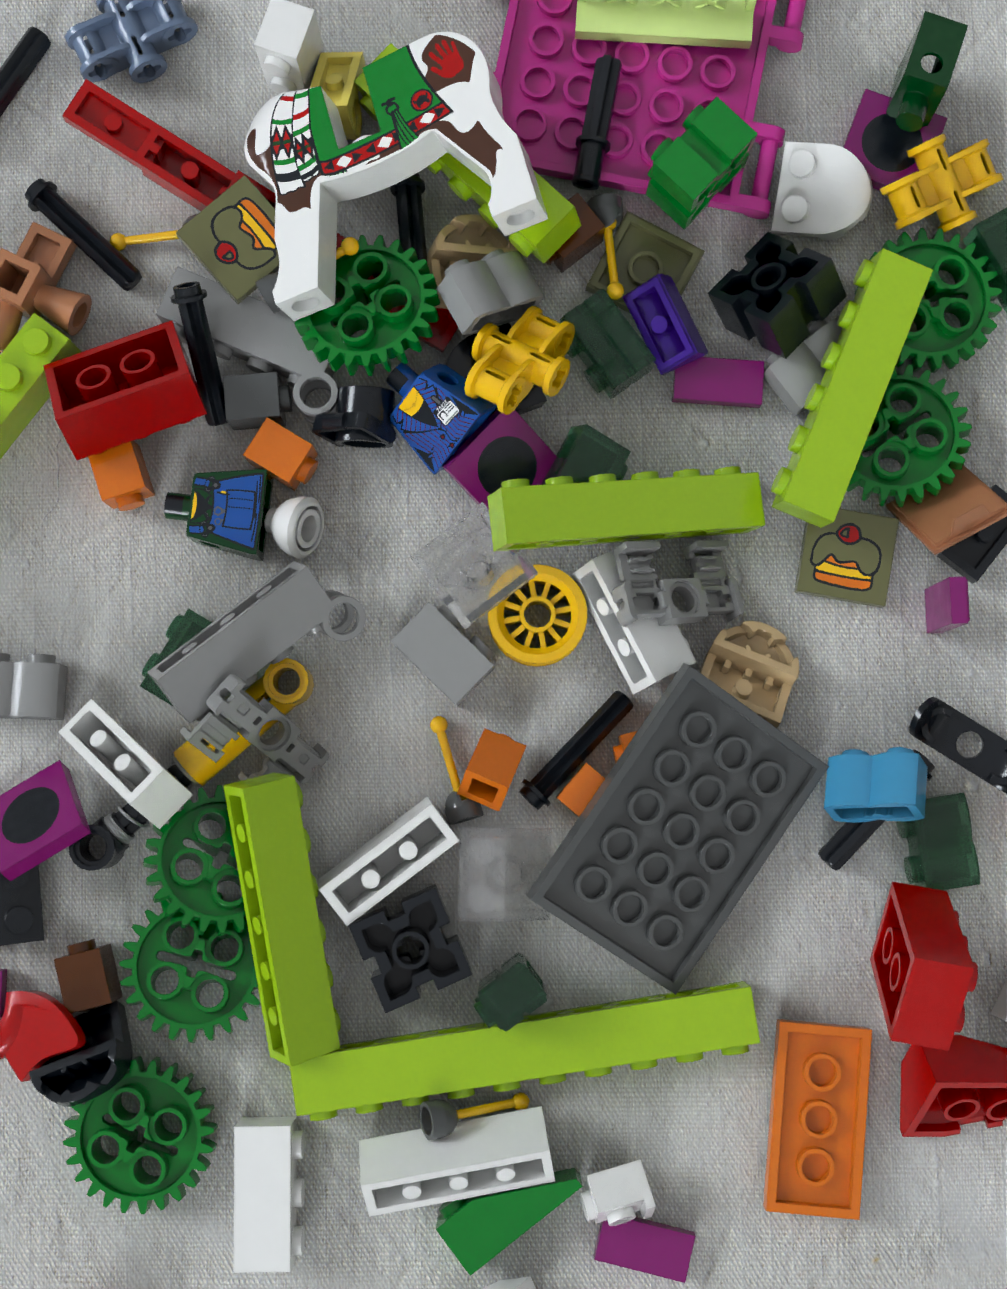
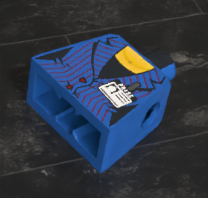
(435, 412)

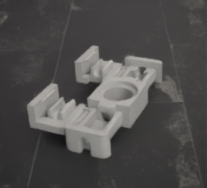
(703, 592)
(247, 716)

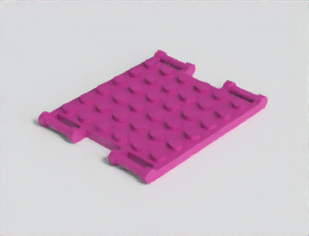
(549, 80)

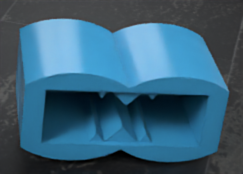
(876, 786)

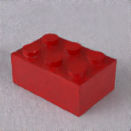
(123, 390)
(922, 967)

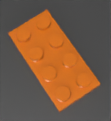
(817, 1119)

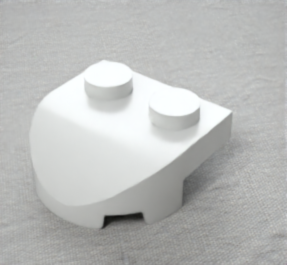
(820, 191)

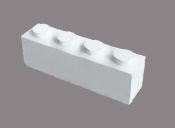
(472, 1161)

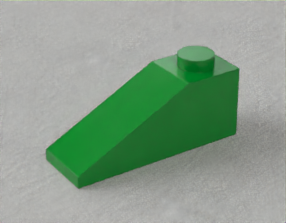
(488, 1223)

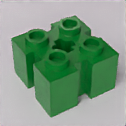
(699, 162)

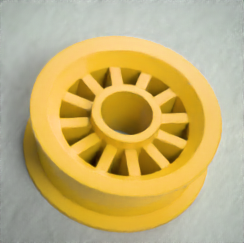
(563, 646)

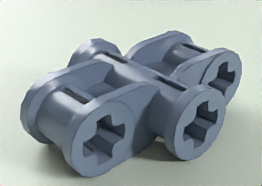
(120, 38)

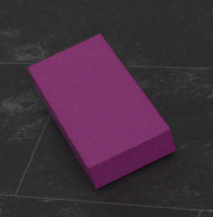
(719, 382)
(947, 605)
(646, 1247)

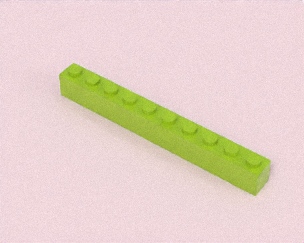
(536, 1047)

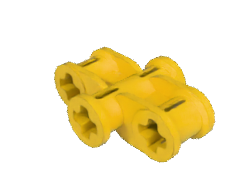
(941, 183)
(516, 361)

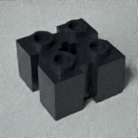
(777, 294)
(398, 973)

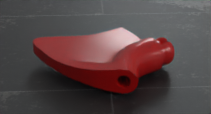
(36, 1030)

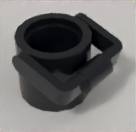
(360, 418)

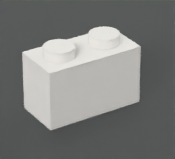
(288, 46)

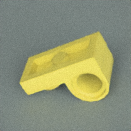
(336, 76)

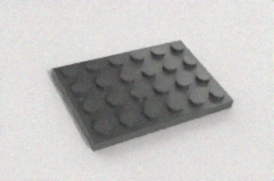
(678, 829)

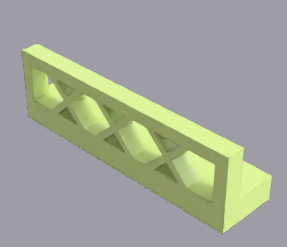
(667, 22)

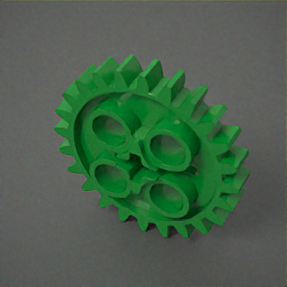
(387, 333)
(934, 336)
(920, 465)
(199, 896)
(182, 1006)
(123, 1174)

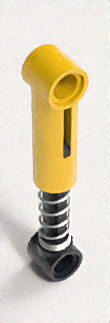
(190, 767)

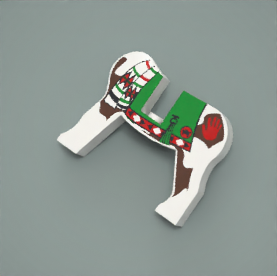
(427, 103)

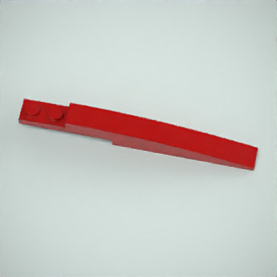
(181, 166)

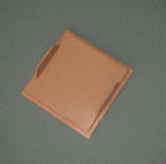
(953, 514)

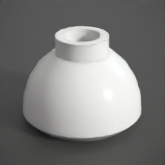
(296, 525)

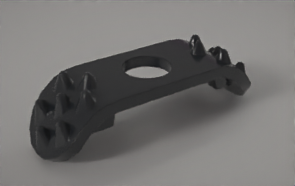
(940, 727)

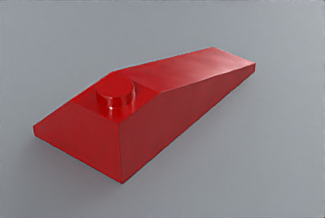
(952, 1087)

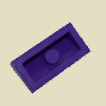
(665, 323)

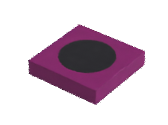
(882, 144)
(499, 452)
(39, 820)

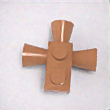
(30, 284)

